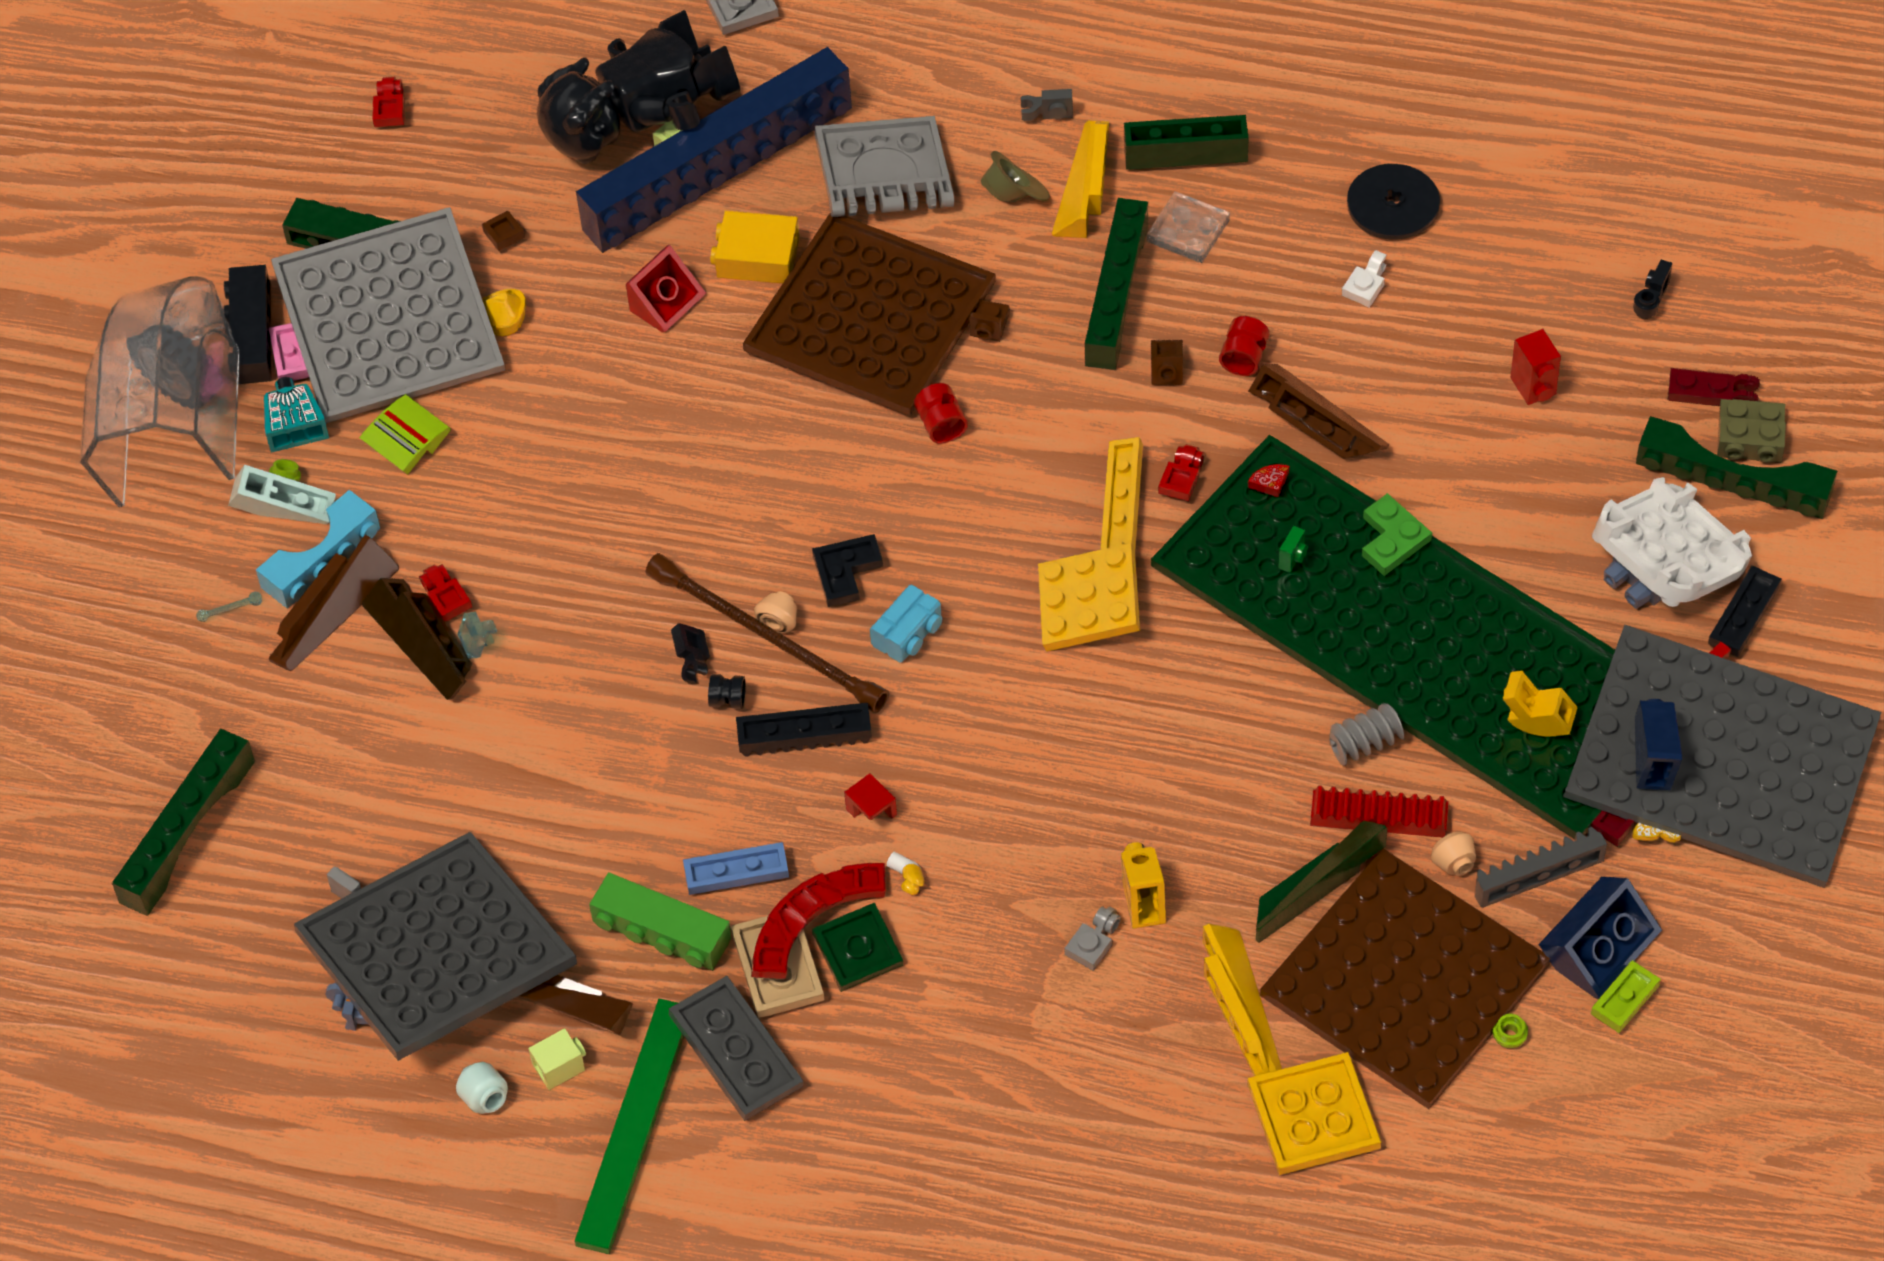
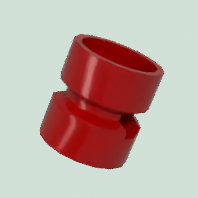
(1244, 346)
(940, 413)

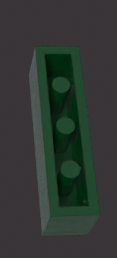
(1186, 142)
(316, 223)

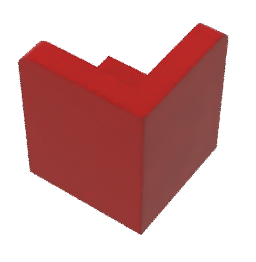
(869, 798)

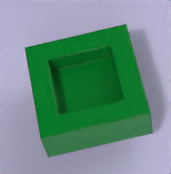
(1292, 549)

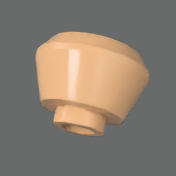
(777, 612)
(1454, 853)

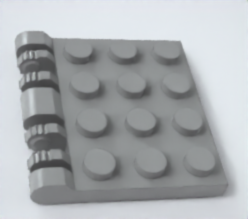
(883, 161)

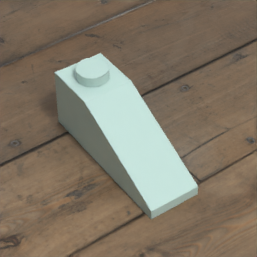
(279, 497)

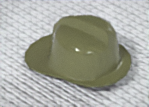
(1010, 182)

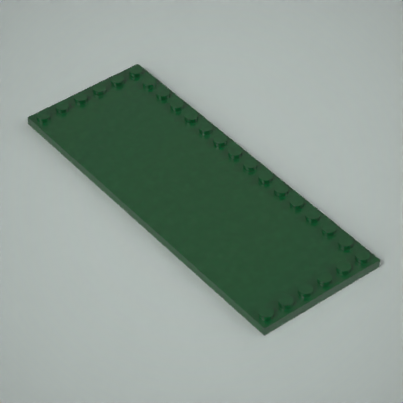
(1422, 638)

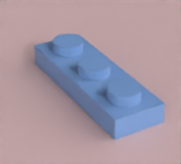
(736, 868)

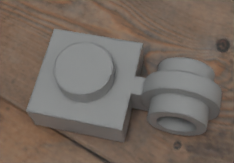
(1090, 944)

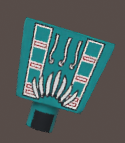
(292, 416)

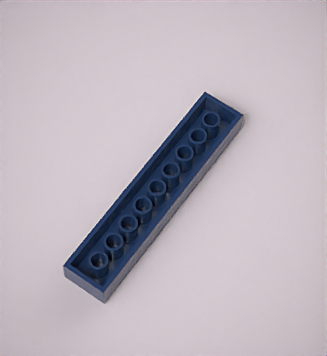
(715, 150)

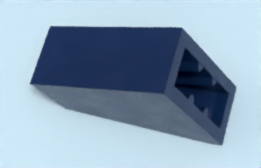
(1656, 745)

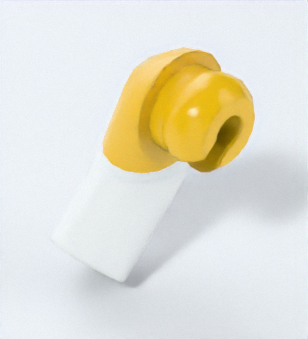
(911, 872)

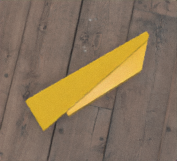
(1085, 182)
(1238, 997)

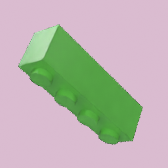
(660, 921)

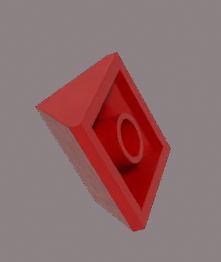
(663, 290)

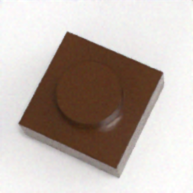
(503, 230)

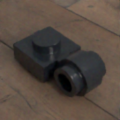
(1648, 300)

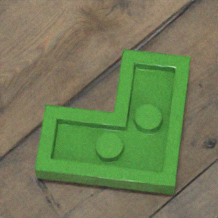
(1399, 537)

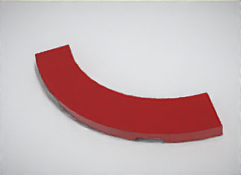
(804, 905)

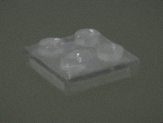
(1188, 227)

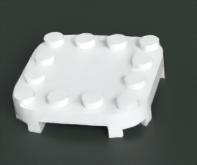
(1672, 542)

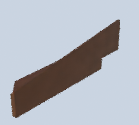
(330, 601)
(580, 1003)

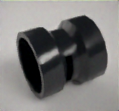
(726, 691)

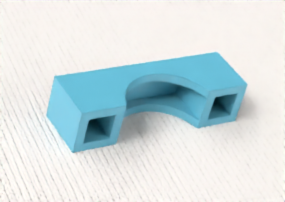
(291, 573)

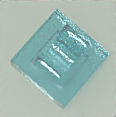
(475, 634)

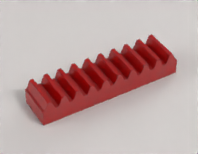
(1397, 813)

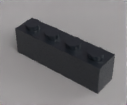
(250, 320)

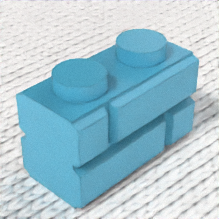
(906, 624)

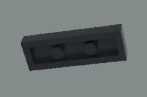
(1745, 610)

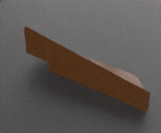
(1314, 413)

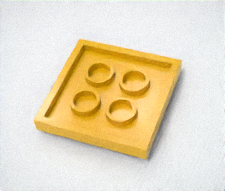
(1088, 597)
(1313, 1113)

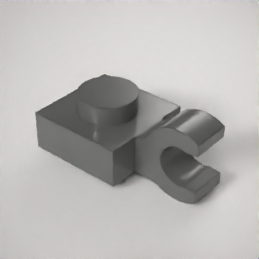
(1052, 105)

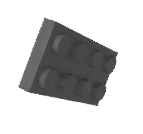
(735, 1048)

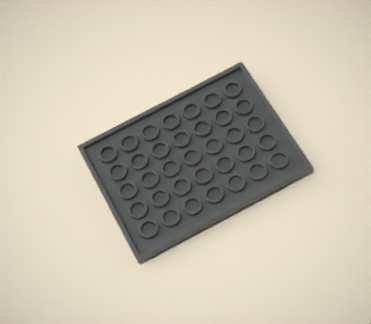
(1761, 762)

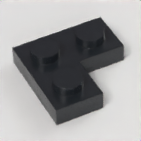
(840, 561)

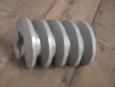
(1365, 731)

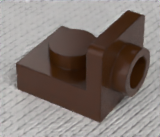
(989, 320)
(1167, 362)

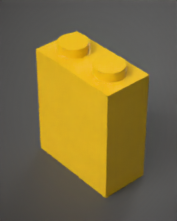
(755, 246)

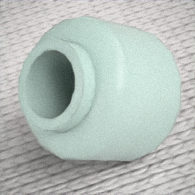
(482, 1088)

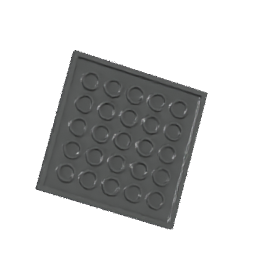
(434, 945)

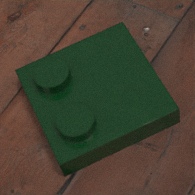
(857, 947)

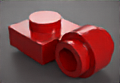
(389, 104)
(1182, 474)
(444, 593)

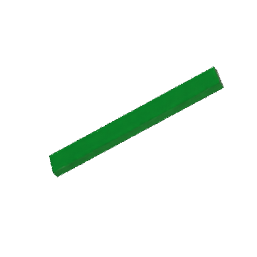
(631, 1132)

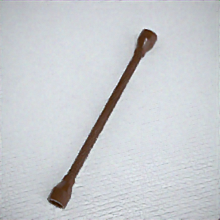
(666, 572)

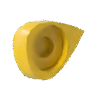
(505, 311)

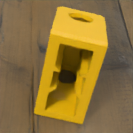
(1139, 871)

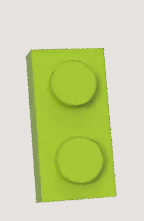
(1625, 996)

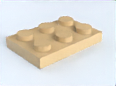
(778, 995)

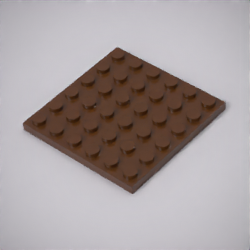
(869, 313)
(1405, 977)

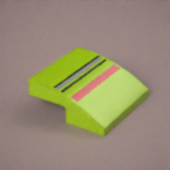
(405, 433)

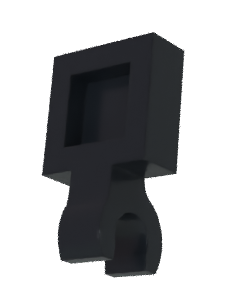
(691, 646)

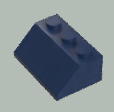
(1601, 935)

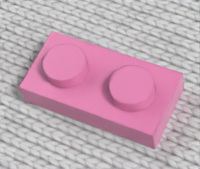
(287, 353)

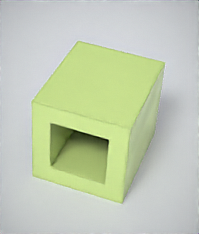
(557, 1058)

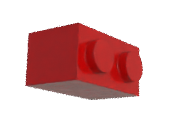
(1535, 367)

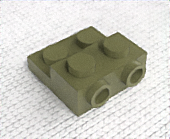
(1751, 430)

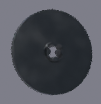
(1389, 220)

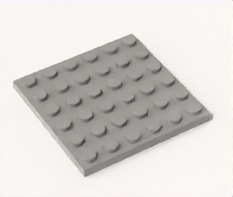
(387, 314)

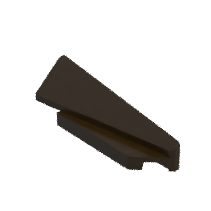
(419, 633)

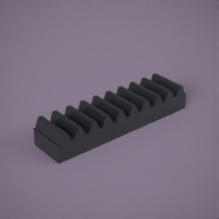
(803, 728)

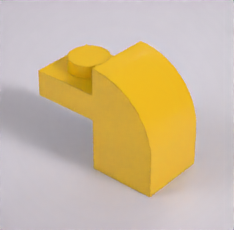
(1538, 711)

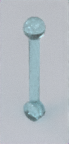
(254, 599)

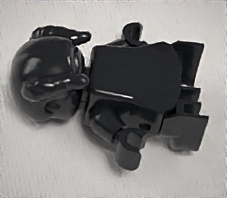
(639, 86)

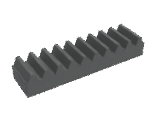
(1540, 869)

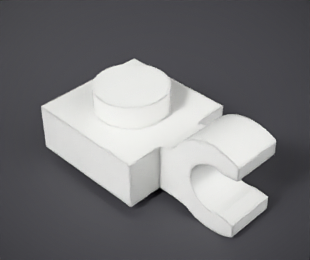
(1366, 283)

